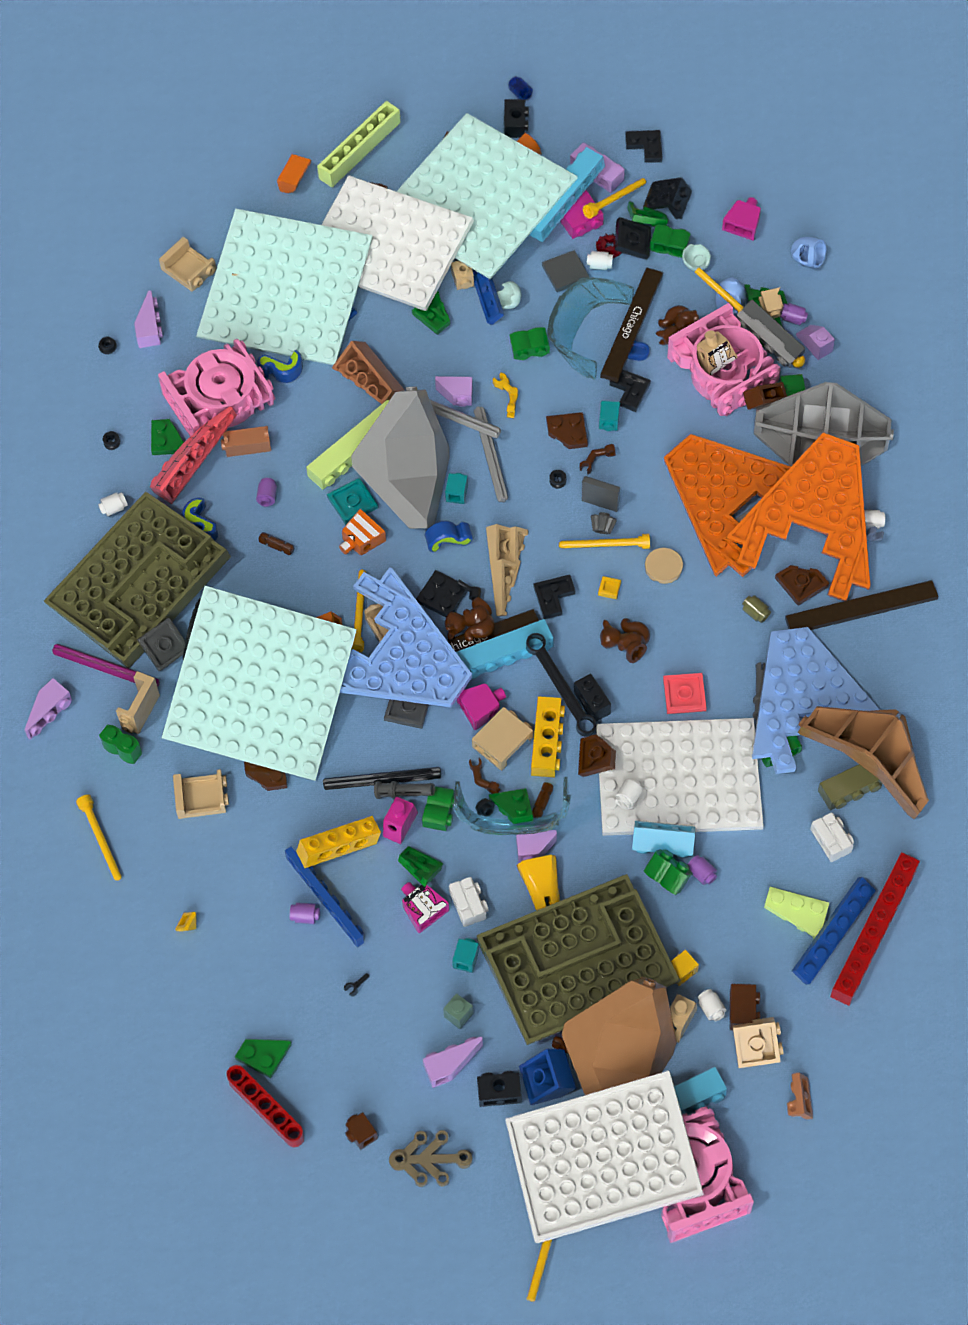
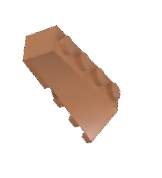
(367, 371)

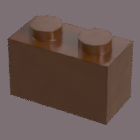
(764, 395)
(743, 1004)

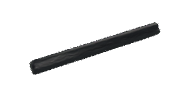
(384, 777)

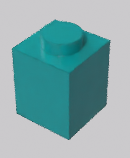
(609, 415)
(456, 488)
(465, 955)

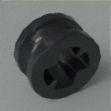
(111, 445)
(557, 484)

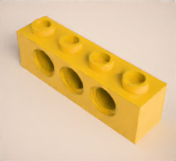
(546, 708)
(338, 841)

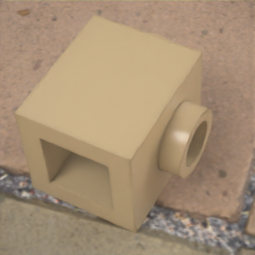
(462, 275)

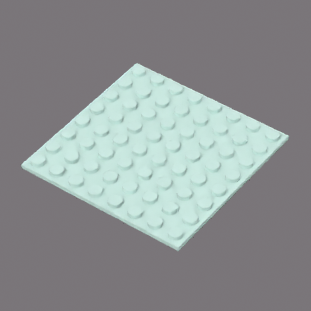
(494, 183)
(289, 287)
(259, 683)

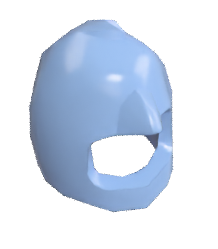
(809, 251)
(735, 289)

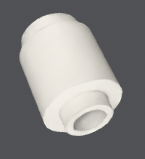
(599, 260)
(112, 504)
(874, 518)
(628, 793)
(711, 1005)

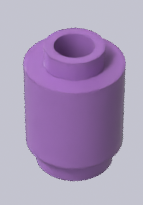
(793, 313)
(266, 492)
(702, 870)
(304, 913)

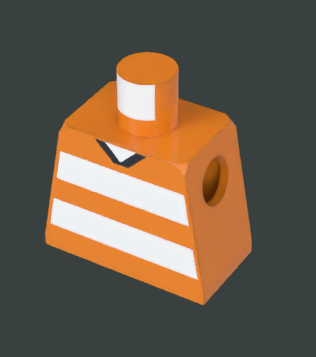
(361, 534)

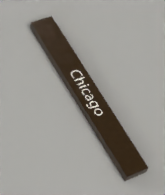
(631, 325)
(501, 627)

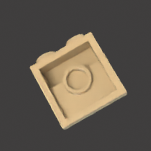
(757, 1042)

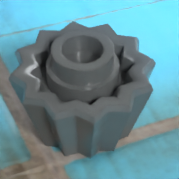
(602, 523)

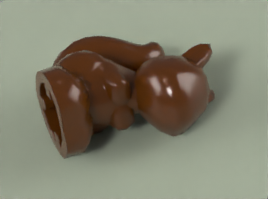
(677, 315)
(477, 619)
(632, 641)

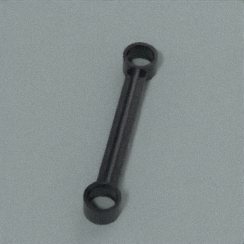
(560, 684)

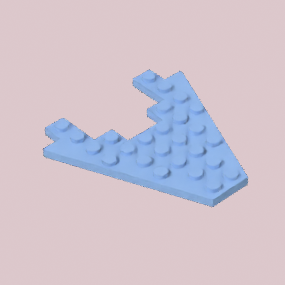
(413, 656)
(795, 682)

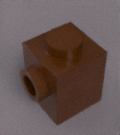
(360, 1131)

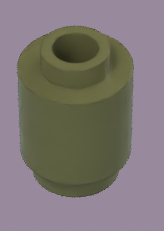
(756, 608)

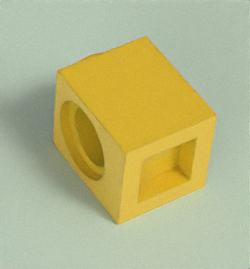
(684, 966)

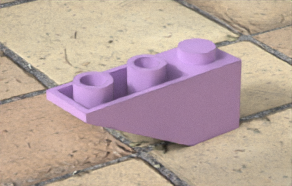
(146, 325)
(48, 703)
(445, 1065)

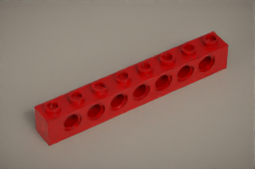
(874, 929)

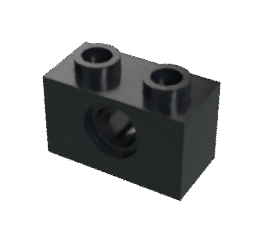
(514, 117)
(592, 697)
(509, 1095)

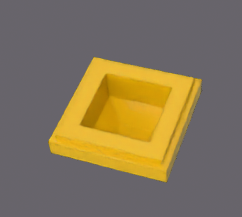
(187, 922)

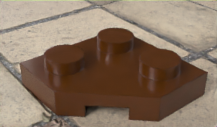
(568, 429)
(801, 583)
(595, 756)
(266, 777)

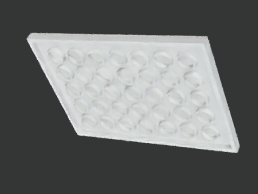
(409, 243)
(688, 775)
(603, 1157)

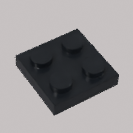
(632, 238)
(441, 594)

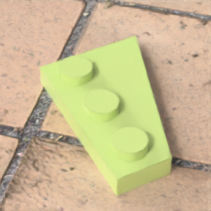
(799, 910)

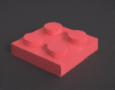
(684, 693)

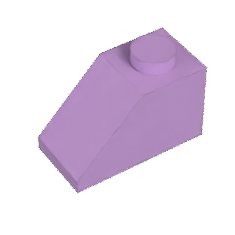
(817, 340)
(455, 389)
(535, 844)

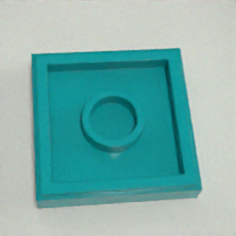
(350, 499)

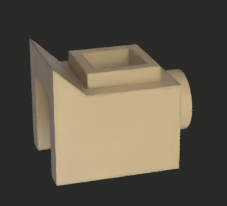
(771, 302)

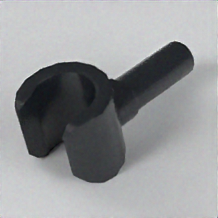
(474, 591)
(356, 984)

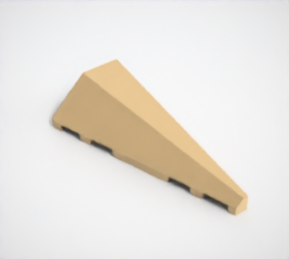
(504, 552)

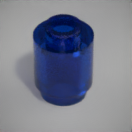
(520, 88)

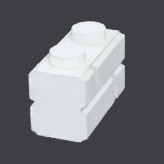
(832, 837)
(467, 901)

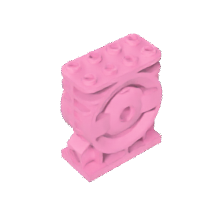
(208, 371)
(725, 386)
(704, 1215)

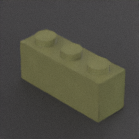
(848, 786)

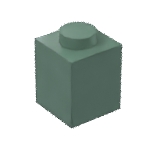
(458, 1011)

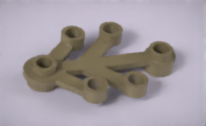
(427, 1160)

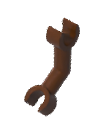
(608, 450)
(491, 787)

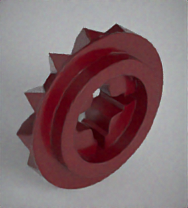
(601, 245)

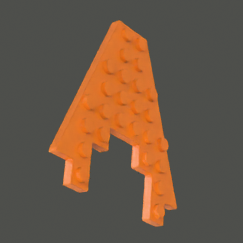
(713, 487)
(822, 495)

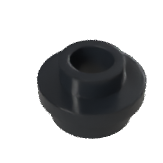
(107, 341)
(485, 807)

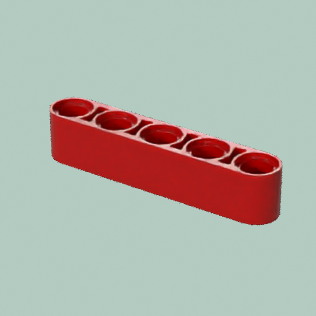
(262, 1096)

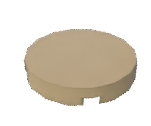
(663, 565)

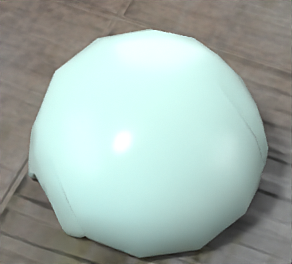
(696, 256)
(510, 295)

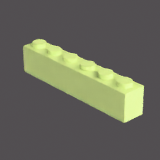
(359, 144)
(338, 458)

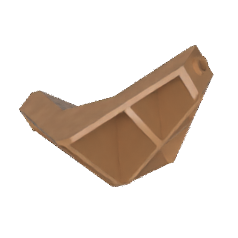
(878, 743)
(622, 1036)

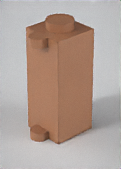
(246, 441)

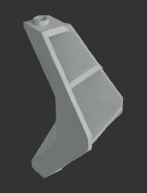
(798, 420)
(406, 457)

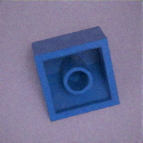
(547, 1076)

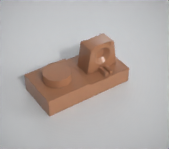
(802, 1105)

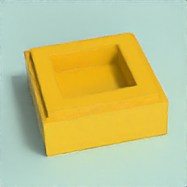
(609, 587)

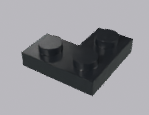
(647, 140)
(634, 387)
(549, 592)

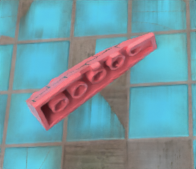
(190, 456)

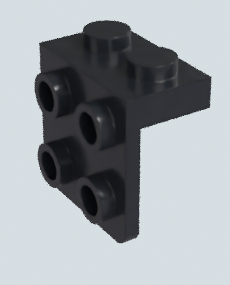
(669, 194)

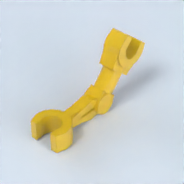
(513, 393)

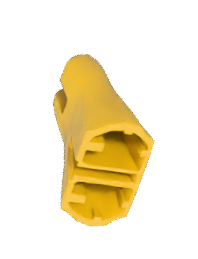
(540, 879)

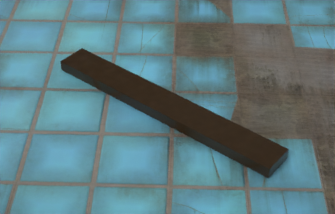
(863, 606)

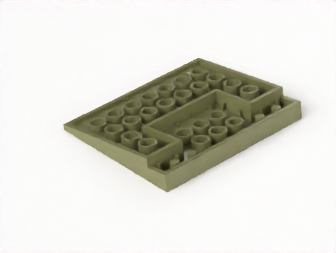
(137, 577)
(574, 956)

